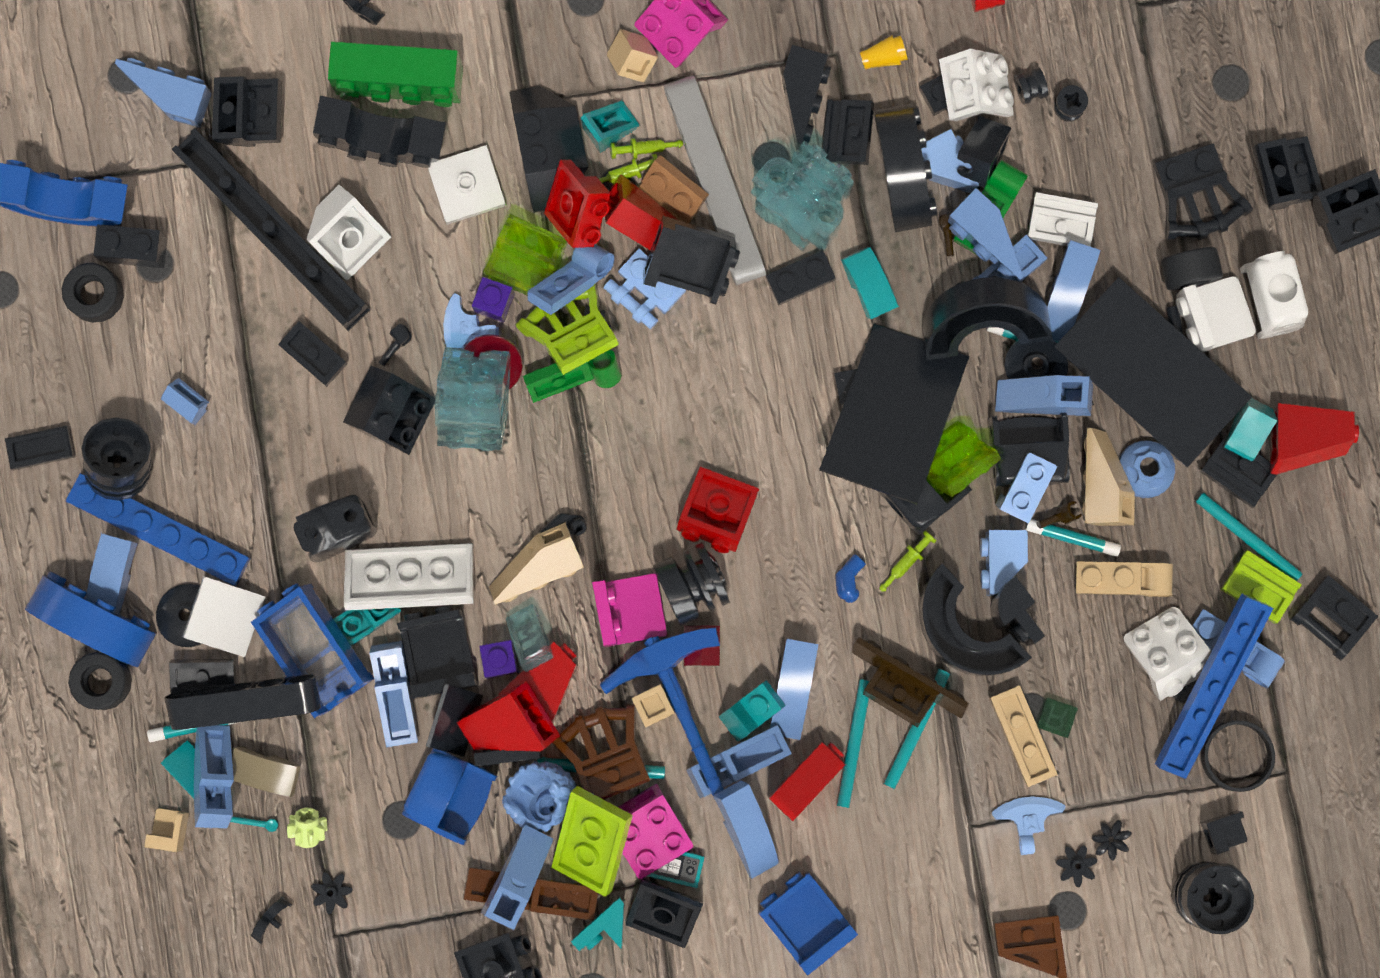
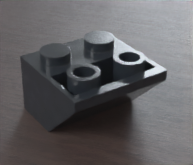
(389, 409)

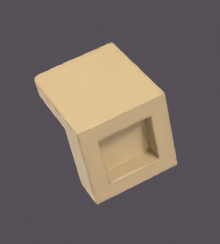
(632, 55)
(653, 706)
(168, 830)

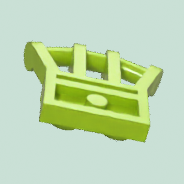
(576, 342)

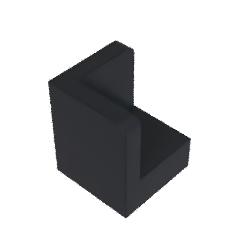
(1224, 832)

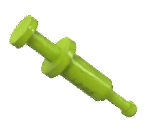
(642, 147)
(628, 170)
(908, 560)

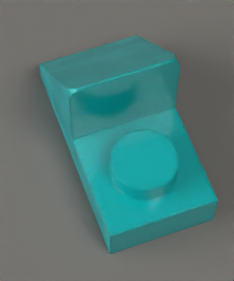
(752, 711)
(610, 921)

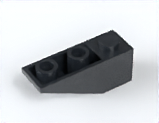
(801, 84)

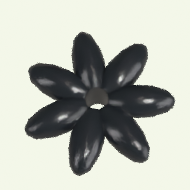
(1111, 839)
(1070, 864)
(338, 892)

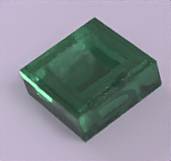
(1057, 717)

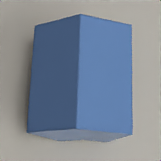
(185, 401)

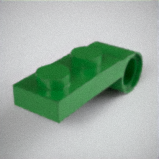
(1001, 191)
(550, 381)

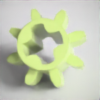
(307, 827)

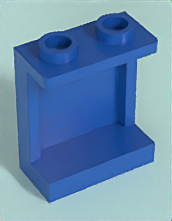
(806, 922)

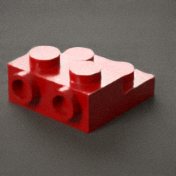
(577, 205)
(717, 510)

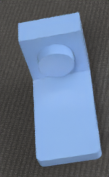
(1027, 487)

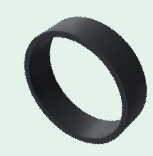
(1270, 753)

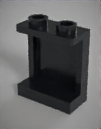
(691, 258)
(437, 651)

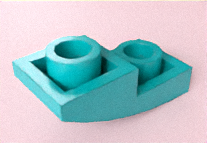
(870, 282)
(361, 623)

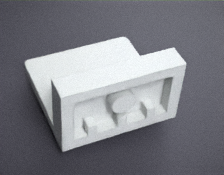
(976, 84)

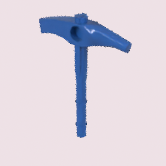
(660, 659)

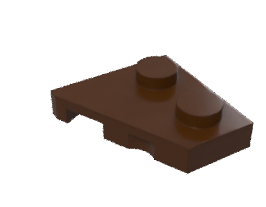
(1032, 943)

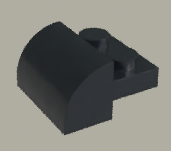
(246, 111)
(1287, 171)
(1350, 211)
(1010, 607)

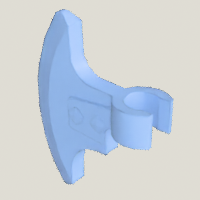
(461, 327)
(1029, 817)

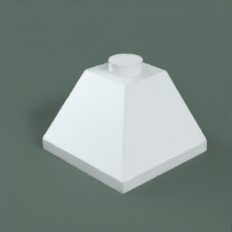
(345, 232)

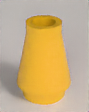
(885, 53)

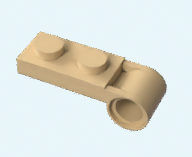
(1124, 578)

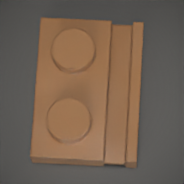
(673, 190)

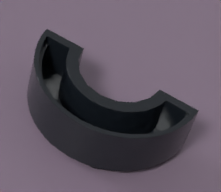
(376, 136)
(905, 166)
(980, 305)
(951, 643)

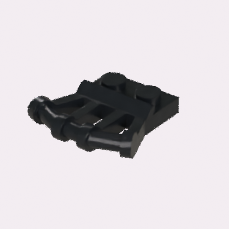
(1190, 174)

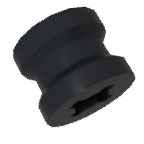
(1031, 86)
(1067, 109)

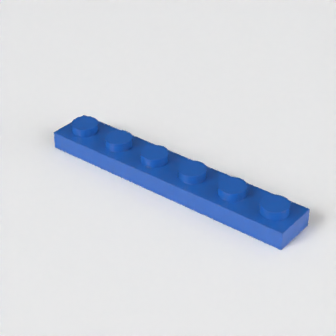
(162, 532)
(1213, 686)

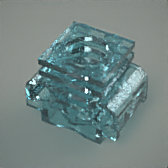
(809, 191)
(472, 399)

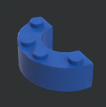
(60, 200)
(89, 622)

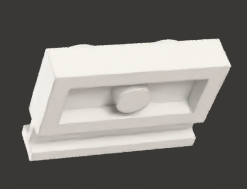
(1061, 220)

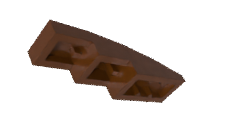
(547, 895)

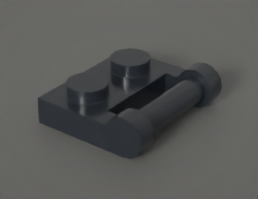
(1341, 609)

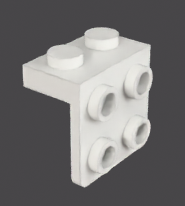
(1215, 313)
(1168, 652)

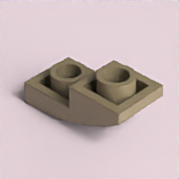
(264, 772)

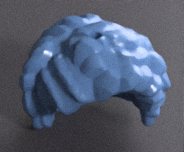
(538, 795)

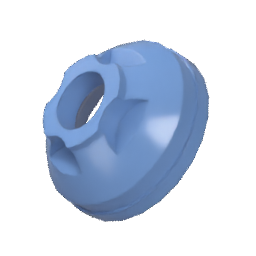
(1144, 485)

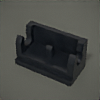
(983, 149)

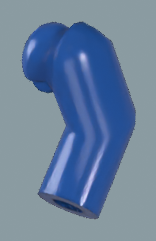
(845, 579)

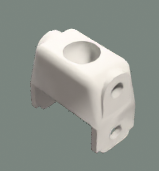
(1277, 293)

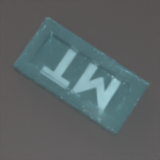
(529, 638)

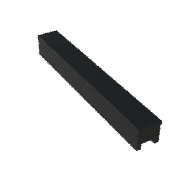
(271, 230)

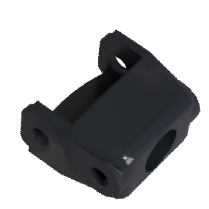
(1036, 435)
(928, 509)
(337, 527)

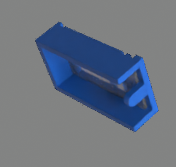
(310, 642)

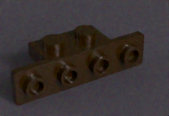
(904, 689)

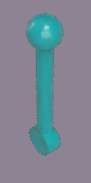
(271, 825)

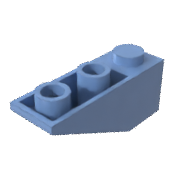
(177, 97)
(984, 227)
(1046, 395)
(517, 878)

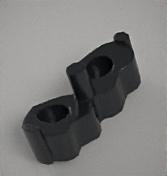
(363, 11)
(268, 918)

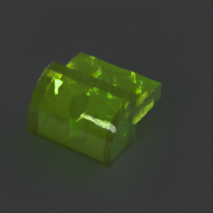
(524, 255)
(959, 459)

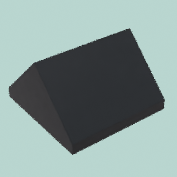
(664, 913)

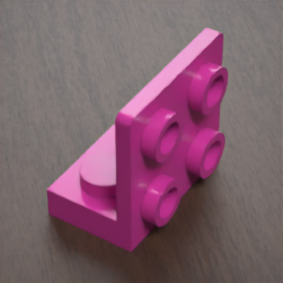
(679, 26)
(629, 609)
(654, 833)

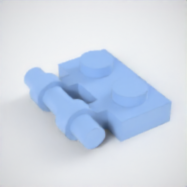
(661, 296)

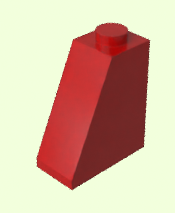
(634, 212)
(1309, 436)
(550, 679)
(510, 723)
(807, 780)

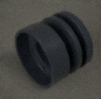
(111, 443)
(692, 583)
(1226, 910)

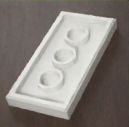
(409, 576)

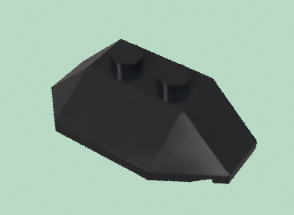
(546, 134)

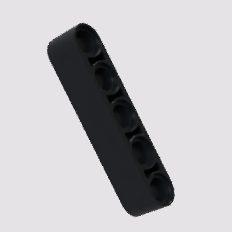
(243, 702)

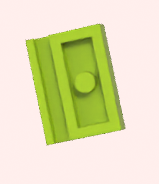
(1263, 582)

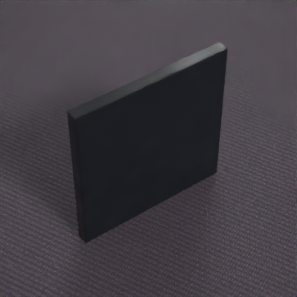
(445, 731)

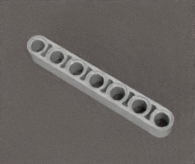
(713, 175)

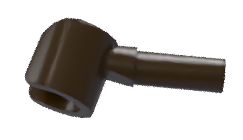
(944, 225)
(1063, 515)

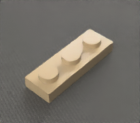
(1023, 736)

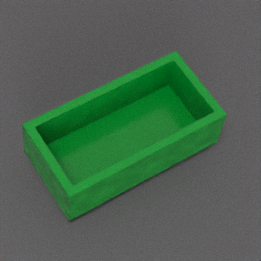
(395, 73)

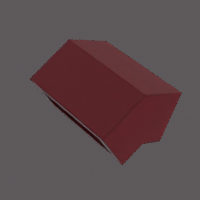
(706, 656)

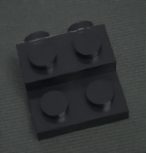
(498, 958)

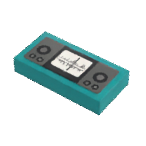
(682, 870)

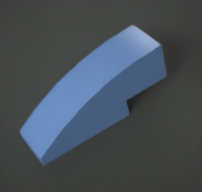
(1070, 287)
(111, 571)
(794, 686)
(394, 693)
(743, 759)
(213, 777)
(747, 828)

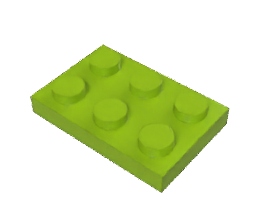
(591, 841)

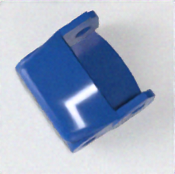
(449, 795)

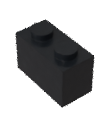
(130, 246)

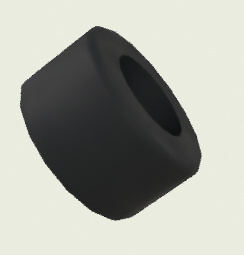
(1191, 267)
(75, 282)
(80, 676)

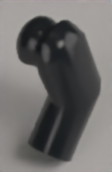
(575, 523)

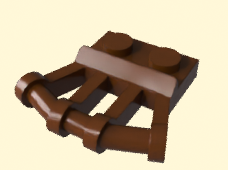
(614, 769)

